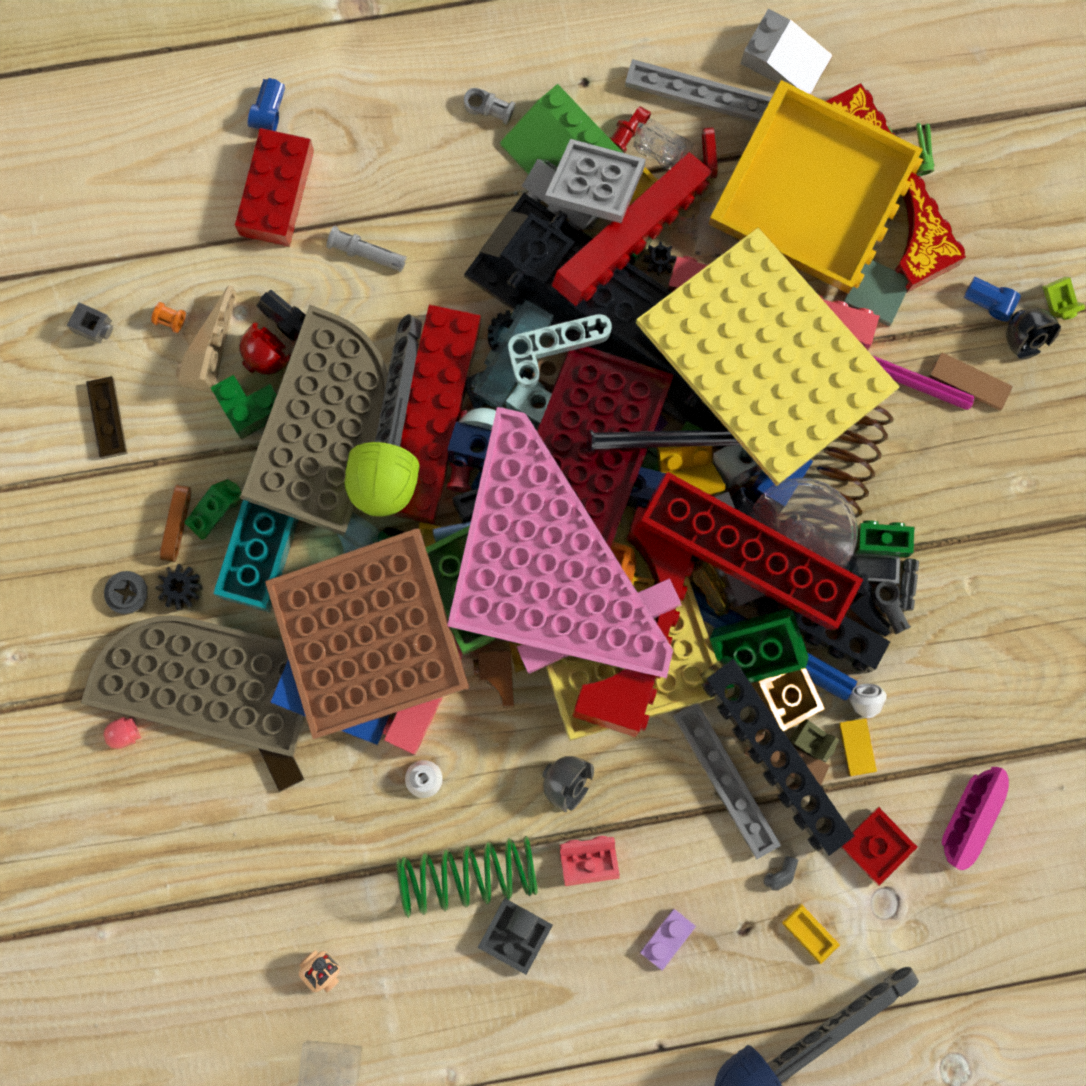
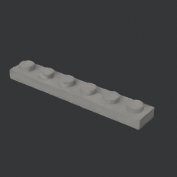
(696, 91)
(726, 781)

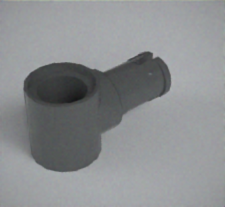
(892, 607)

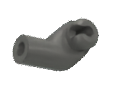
(784, 877)

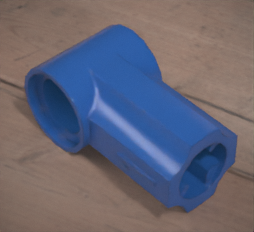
(266, 110)
(998, 301)

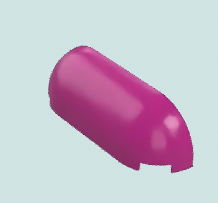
(975, 817)

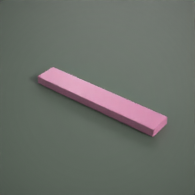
(657, 599)

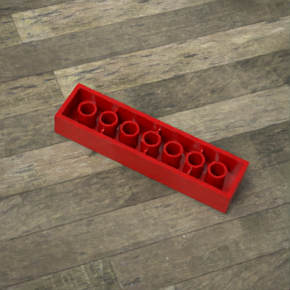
(436, 403)
(750, 551)

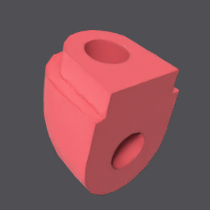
(121, 733)

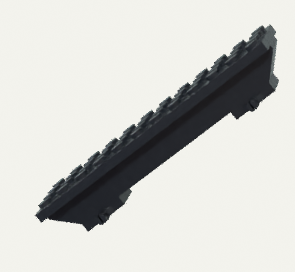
(521, 266)

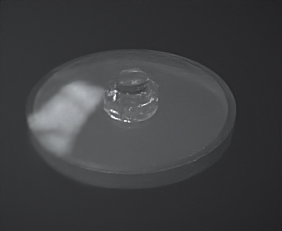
(810, 516)

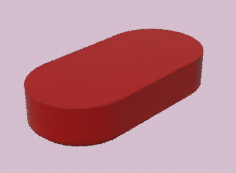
(709, 150)

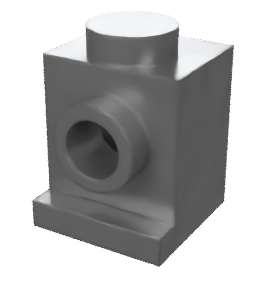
(86, 316)

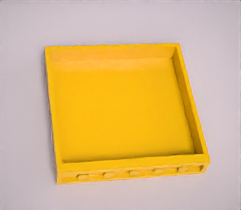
(817, 186)

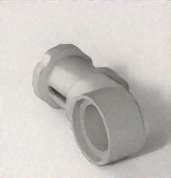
(490, 105)

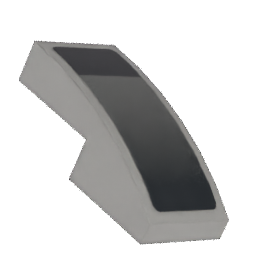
(878, 567)

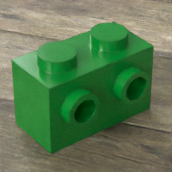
(885, 539)

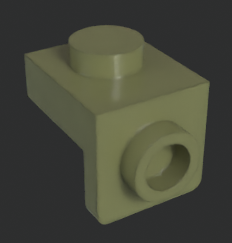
(814, 741)

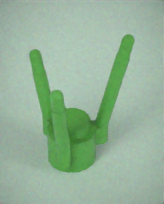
(927, 164)

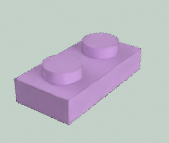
(667, 939)

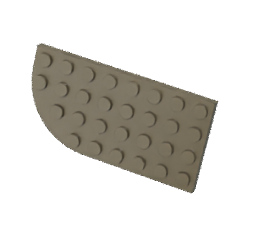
(319, 415)
(197, 681)

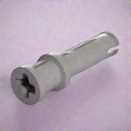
(355, 246)

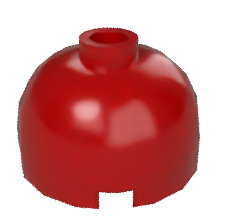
(262, 351)

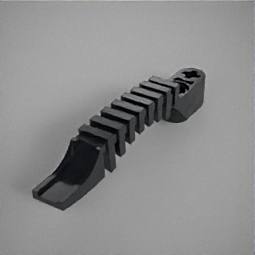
(862, 603)

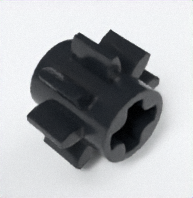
(660, 265)

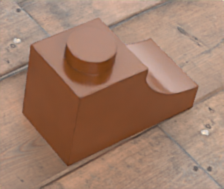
(496, 670)

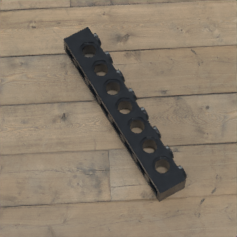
(872, 645)
(834, 830)

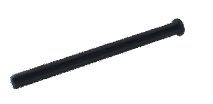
(651, 439)

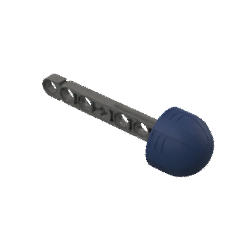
(750, 1068)

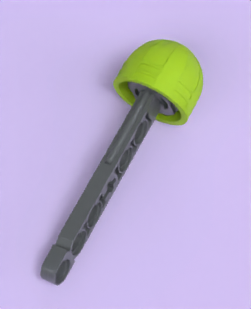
(380, 472)

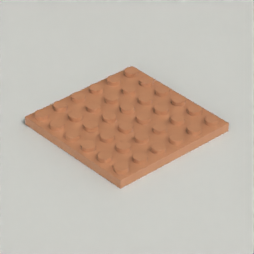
(366, 634)

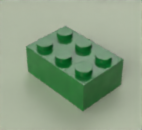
(762, 645)

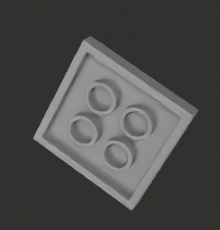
(595, 180)

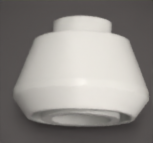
(867, 699)
(430, 772)

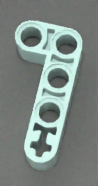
(560, 345)

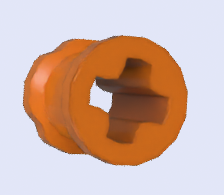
(168, 317)

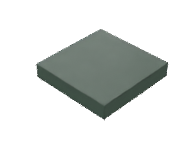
(879, 291)

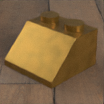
(789, 697)

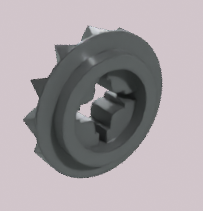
(119, 582)

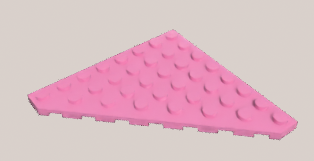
(541, 566)

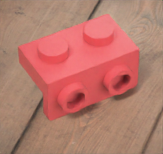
(589, 860)

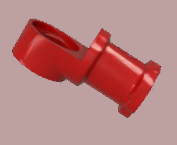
(627, 130)

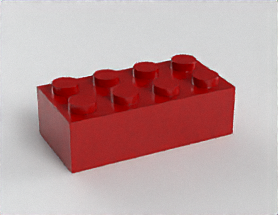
(274, 187)

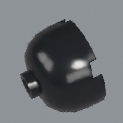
(1031, 330)

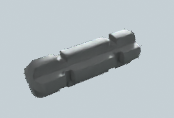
(909, 584)

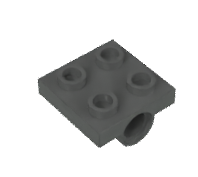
(515, 936)

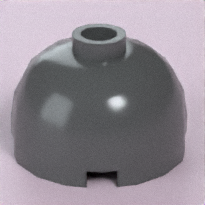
(566, 781)

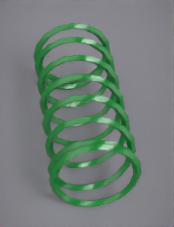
(530, 888)

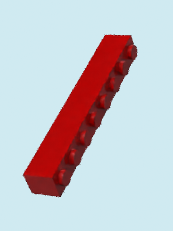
(642, 221)

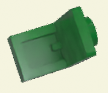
(213, 506)

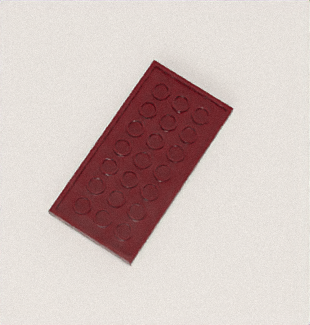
(602, 396)

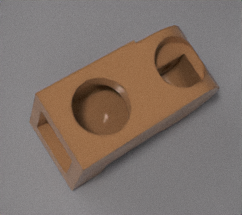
(550, 368)

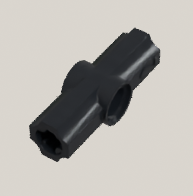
(288, 318)

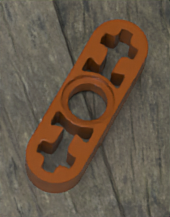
(175, 523)

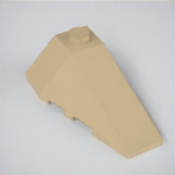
(205, 353)

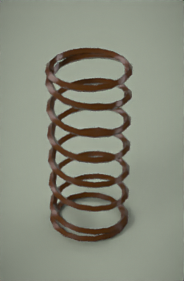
(850, 457)

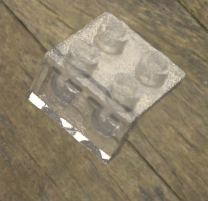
(661, 143)

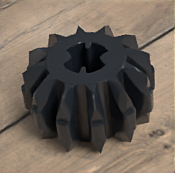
(172, 596)

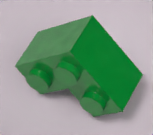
(244, 412)

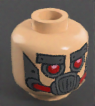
(319, 971)

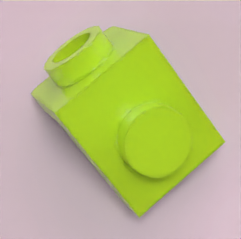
(1062, 299)

